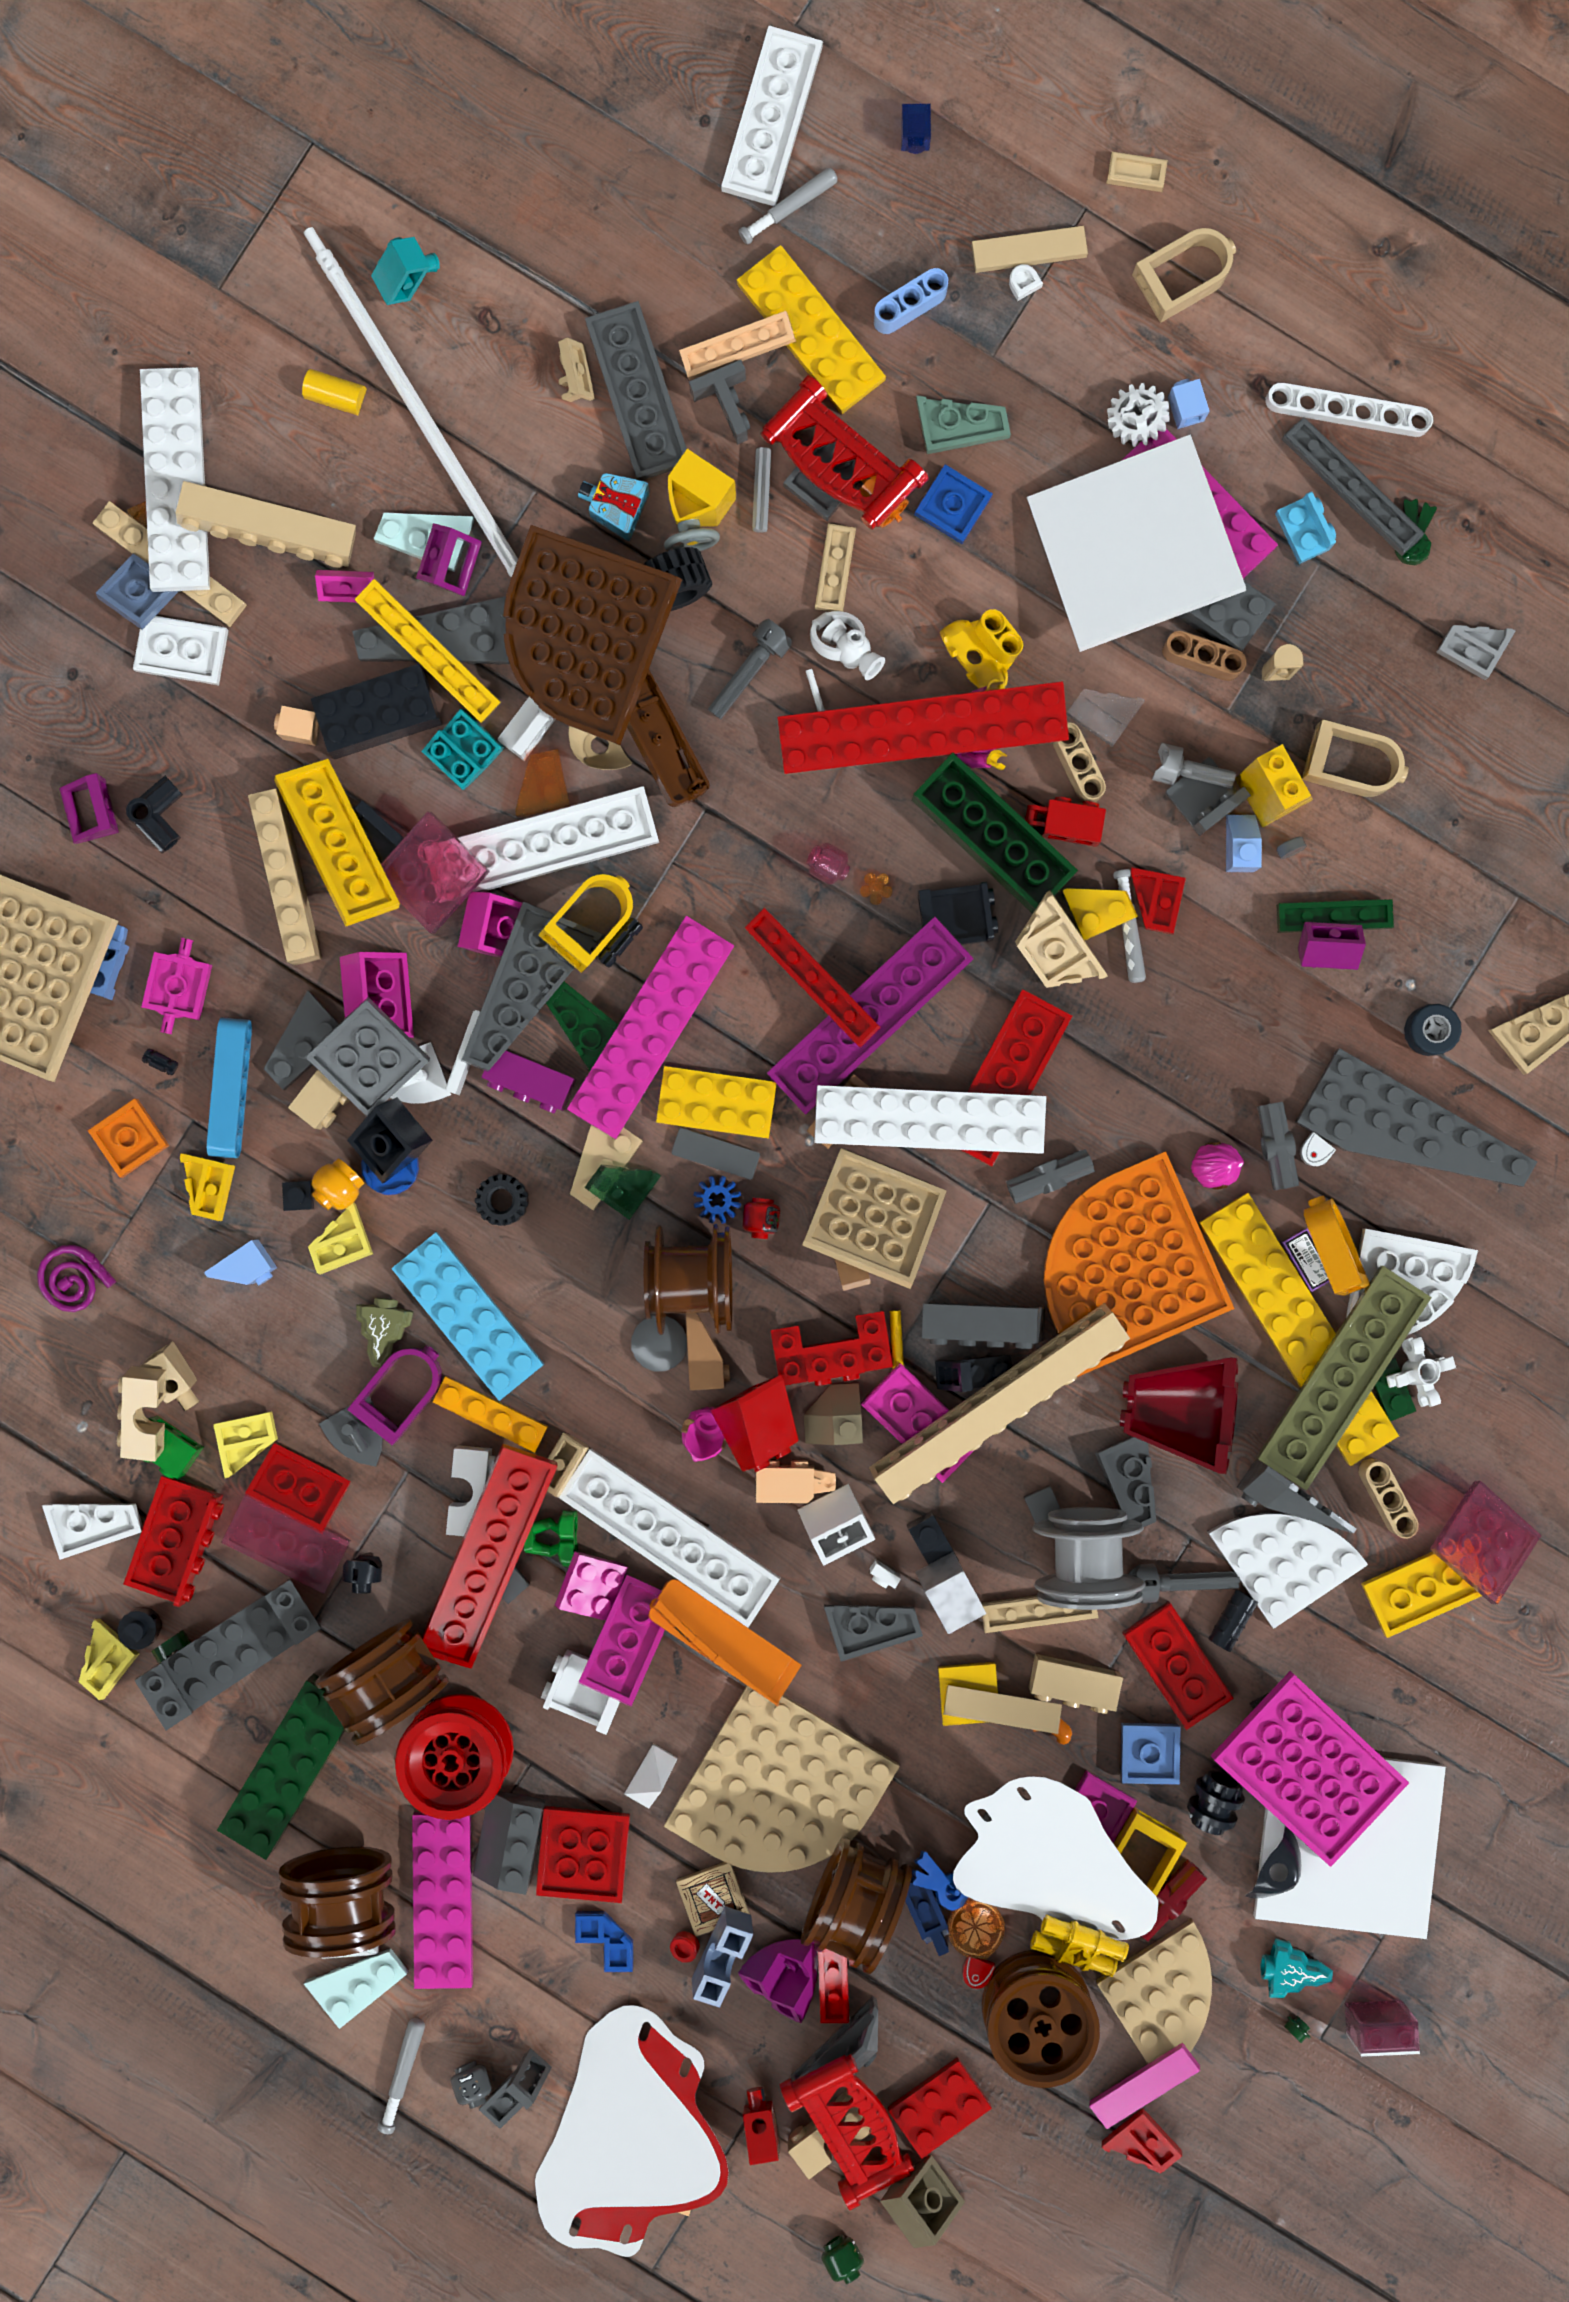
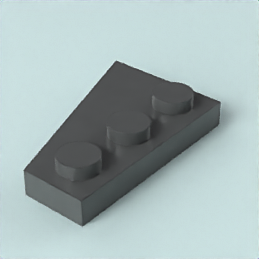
(303, 1033)
(1129, 1478)
(870, 1628)

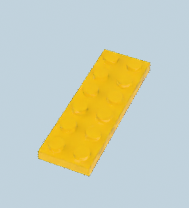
(822, 339)
(336, 842)

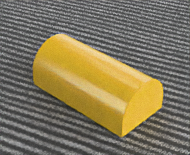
(333, 391)

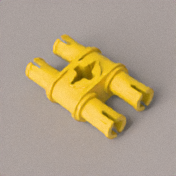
(1079, 1945)

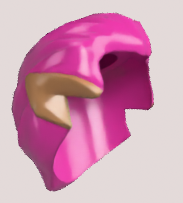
(702, 1435)

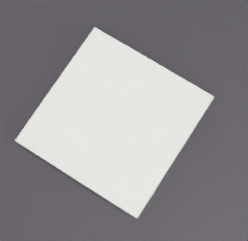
(1136, 543)
(1380, 1879)

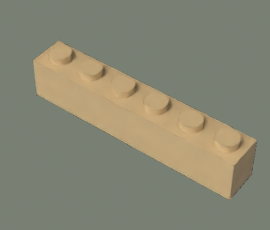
(265, 524)
(285, 877)

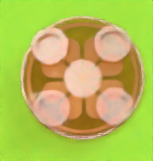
(976, 1929)

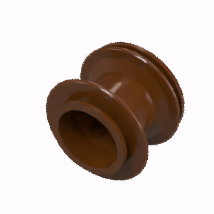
(689, 1279)

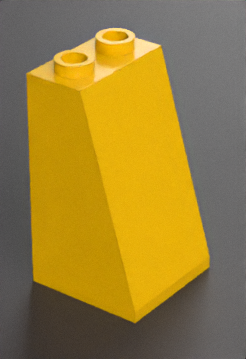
(1273, 786)

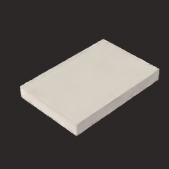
(181, 650)

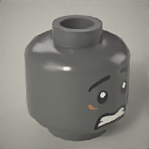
(471, 2084)

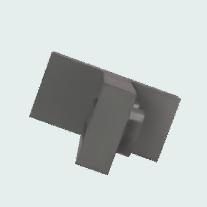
(719, 383)
(517, 2090)

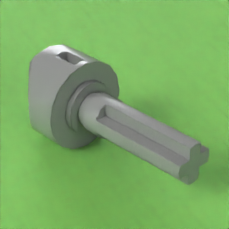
(1175, 765)

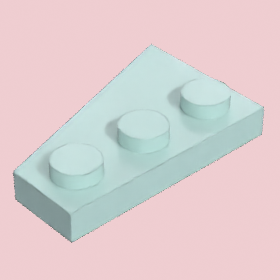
(411, 532)

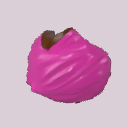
(1217, 1165)

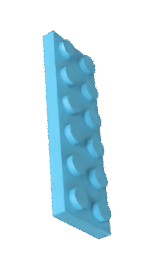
(467, 1316)

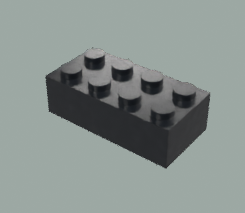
(376, 711)

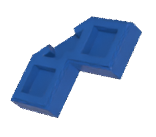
(601, 1928)

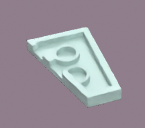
(354, 1987)

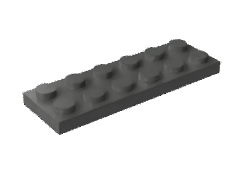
(637, 390)

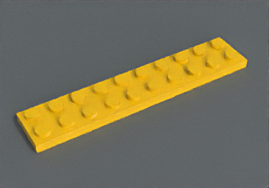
(1287, 1311)

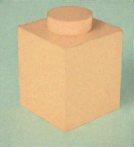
(297, 725)

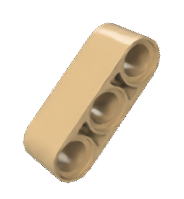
(1077, 777)
(1398, 1508)

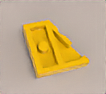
(1099, 909)
(207, 1185)

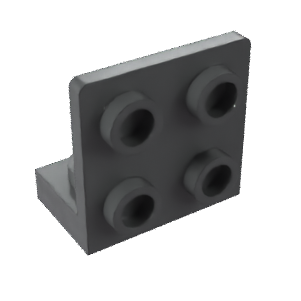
(1204, 802)

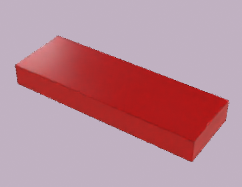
(833, 1987)

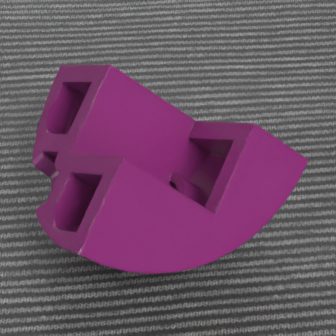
(784, 1975)

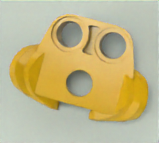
(968, 636)

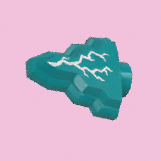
(1291, 1971)

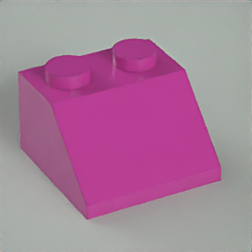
(488, 923)

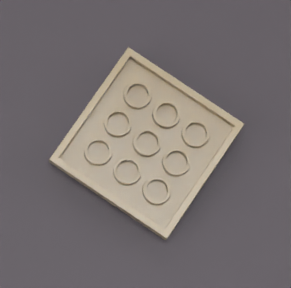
(875, 1218)

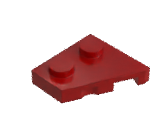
(1158, 899)
(1143, 2142)

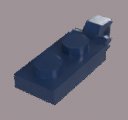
(928, 1917)

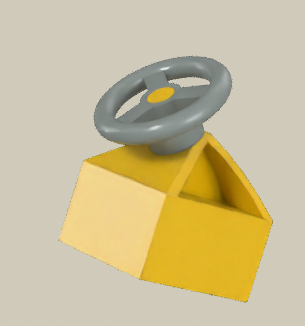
(698, 499)

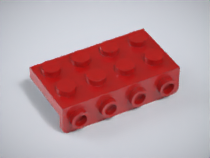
(174, 1540)

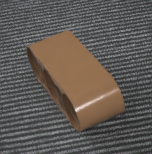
(1217, 652)

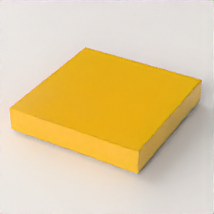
(970, 1676)

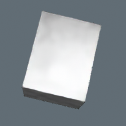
(950, 1593)

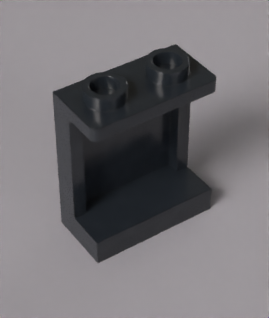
(378, 831)
(961, 911)

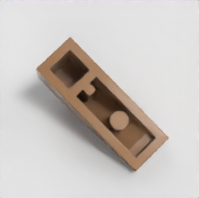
(704, 1358)

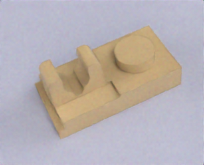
(577, 371)

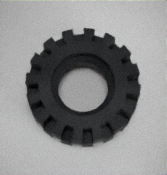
(485, 1193)

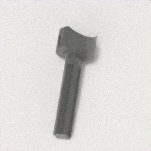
(771, 641)
(1181, 1581)

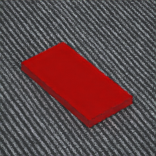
(1177, 1665)

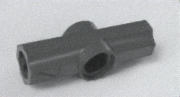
(1278, 1146)
(1050, 1176)

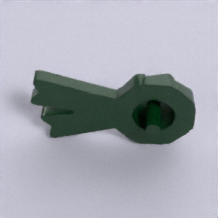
(1421, 550)

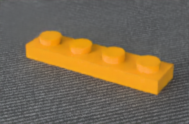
(490, 1414)

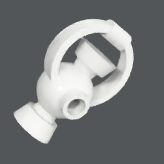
(852, 647)

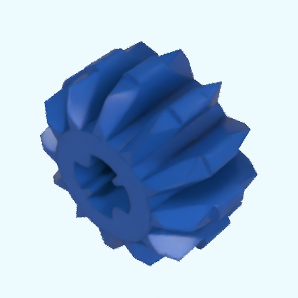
(717, 1190)

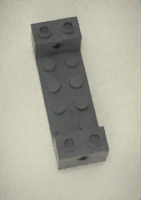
(226, 1654)

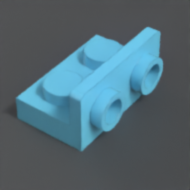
(1306, 527)

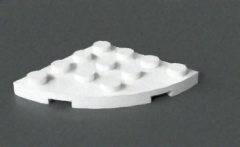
(1428, 1265)
(1285, 1560)

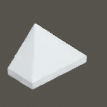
(651, 1776)

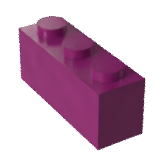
(530, 1081)

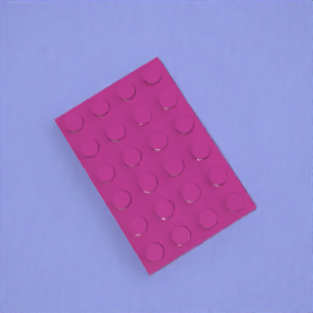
(1309, 1769)

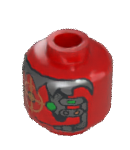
(761, 1217)

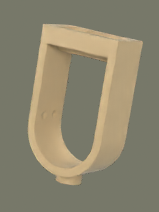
(1155, 291)
(1319, 749)

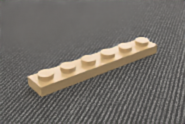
(134, 539)

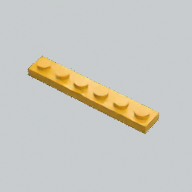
(427, 650)

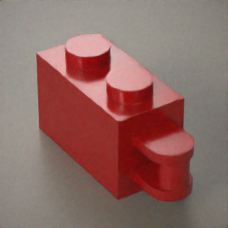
(1069, 821)

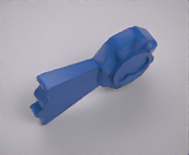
(936, 1880)

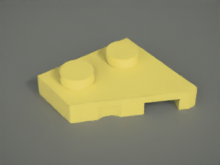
(341, 1242)
(243, 1440)
(105, 1660)

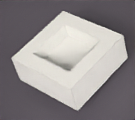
(884, 1575)

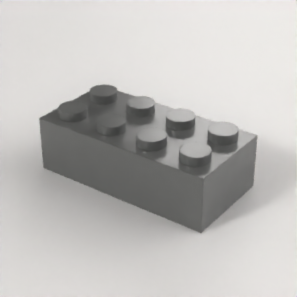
(1231, 619)

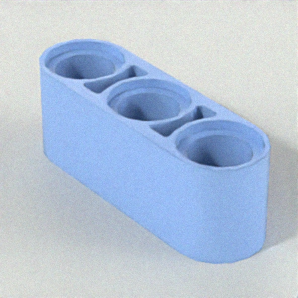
(916, 289)

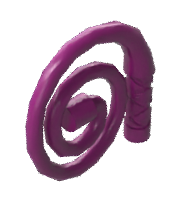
(64, 1284)

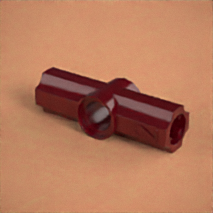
(1175, 1893)

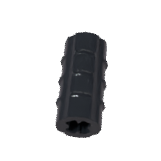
(1233, 1620)

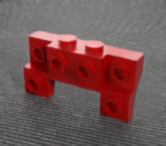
(835, 1358)

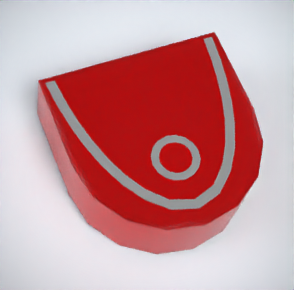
(977, 1972)

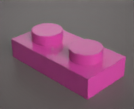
(341, 585)

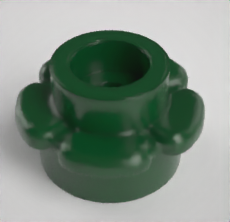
(1298, 2028)

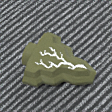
(382, 1327)

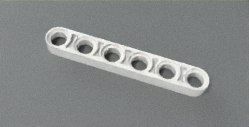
(1348, 415)

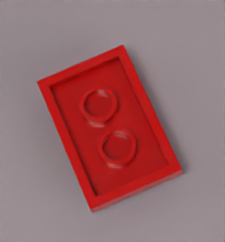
(298, 1488)
(939, 2107)

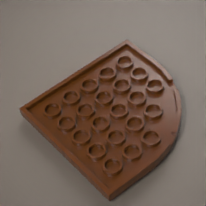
(584, 630)

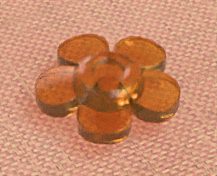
(876, 887)

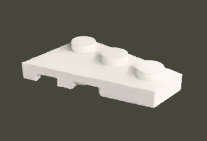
(88, 1526)

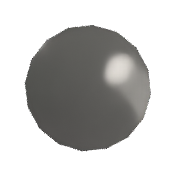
(659, 1351)

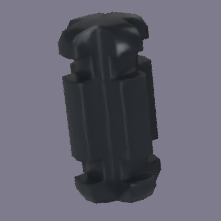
(160, 1062)

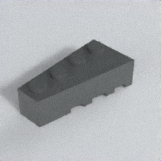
(983, 1323)

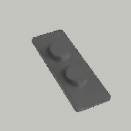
(715, 1153)

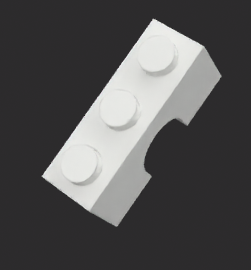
(474, 1466)

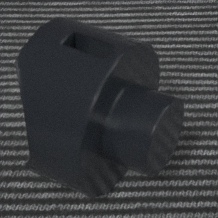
(362, 1573)
(139, 1628)

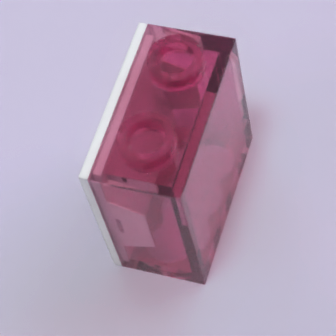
(1382, 2028)

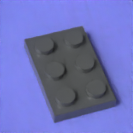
(809, 493)

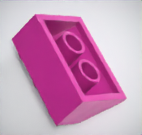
(383, 980)

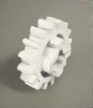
(1148, 404)

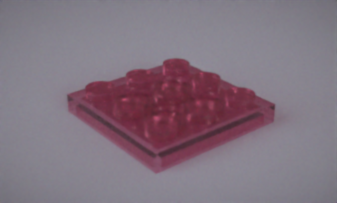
(432, 872)
(1485, 1542)

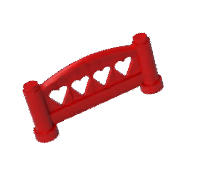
(891, 482)
(814, 2092)

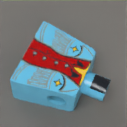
(616, 502)

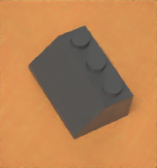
(509, 1841)

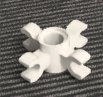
(1430, 1372)

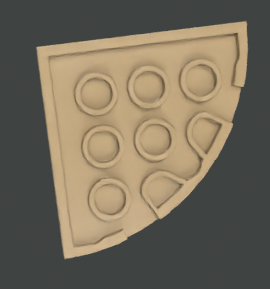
(1163, 1992)

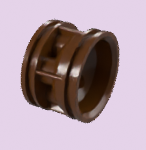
(1024, 1977)

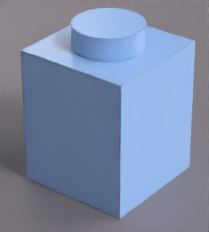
(1188, 403)

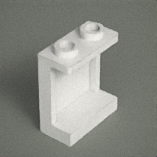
(576, 1699)

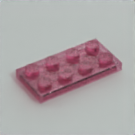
(286, 1544)

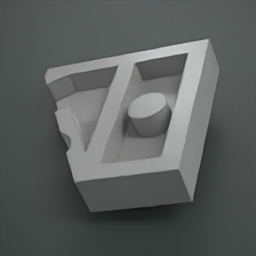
(1475, 648)

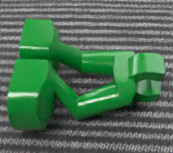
(567, 1532)

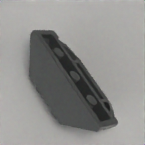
(854, 2038)

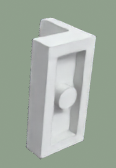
(525, 729)

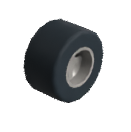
(1443, 1027)

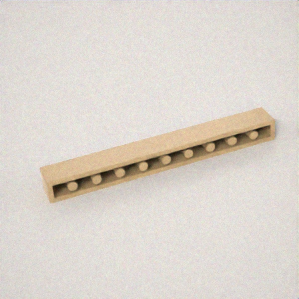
(999, 1403)

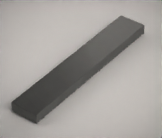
(1353, 486)

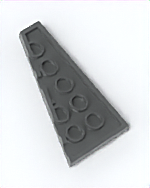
(522, 984)

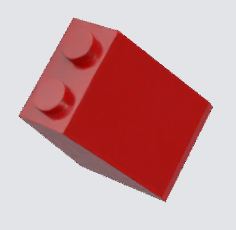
(758, 1424)

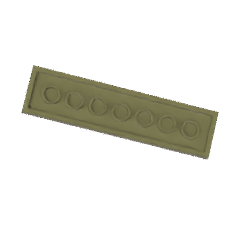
(1343, 1377)

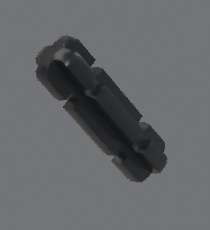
(620, 942)

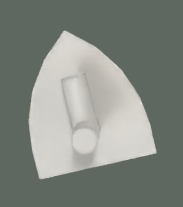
(426, 1084)

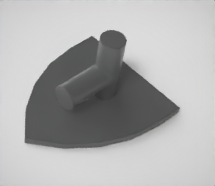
(353, 1437)

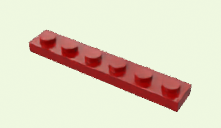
(812, 977)

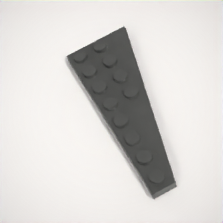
(468, 632)

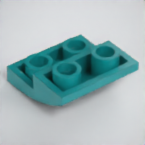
(463, 749)

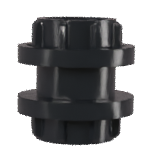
(1214, 1806)

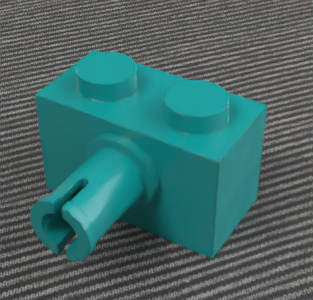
(402, 269)

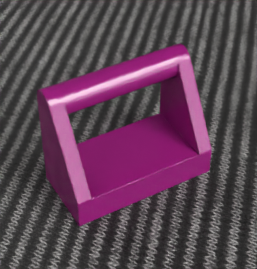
(438, 556)
(101, 804)

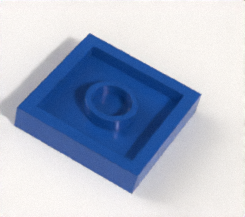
(953, 504)

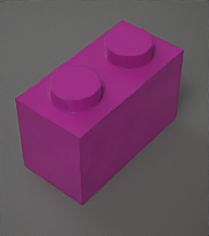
(1331, 945)

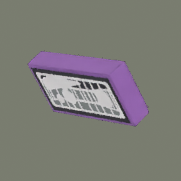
(1306, 1259)

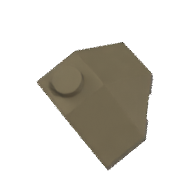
(835, 1417)

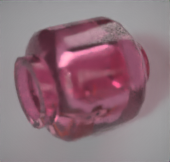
(828, 863)

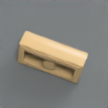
(1283, 663)
(568, 1455)

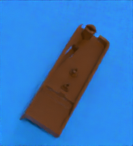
(659, 743)

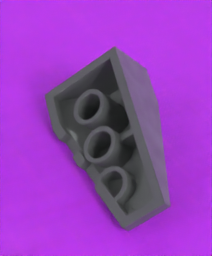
(1276, 1492)

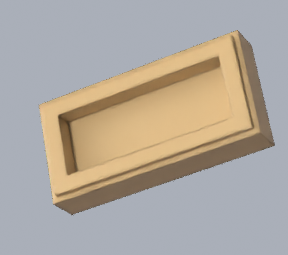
(1136, 171)

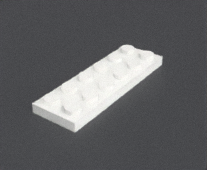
(772, 116)

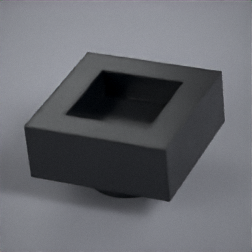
(297, 1196)

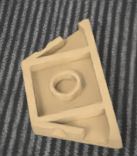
(1056, 946)

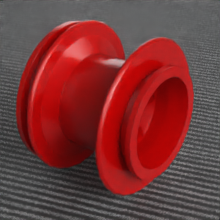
(436, 1786)

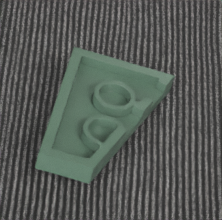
(960, 425)

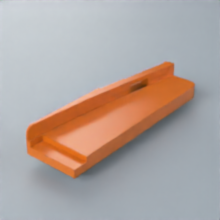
(723, 1640)

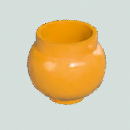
(336, 1185)

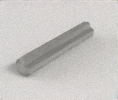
(761, 489)

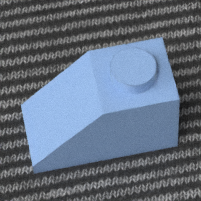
(1243, 844)
(245, 1266)

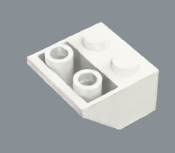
(836, 1524)

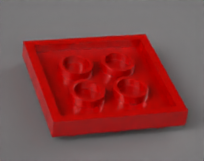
(583, 1854)

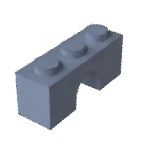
(727, 1941)

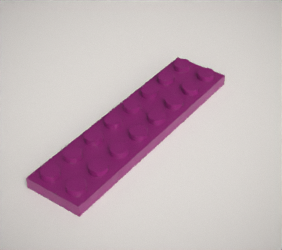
(888, 997)

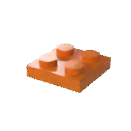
(128, 1138)

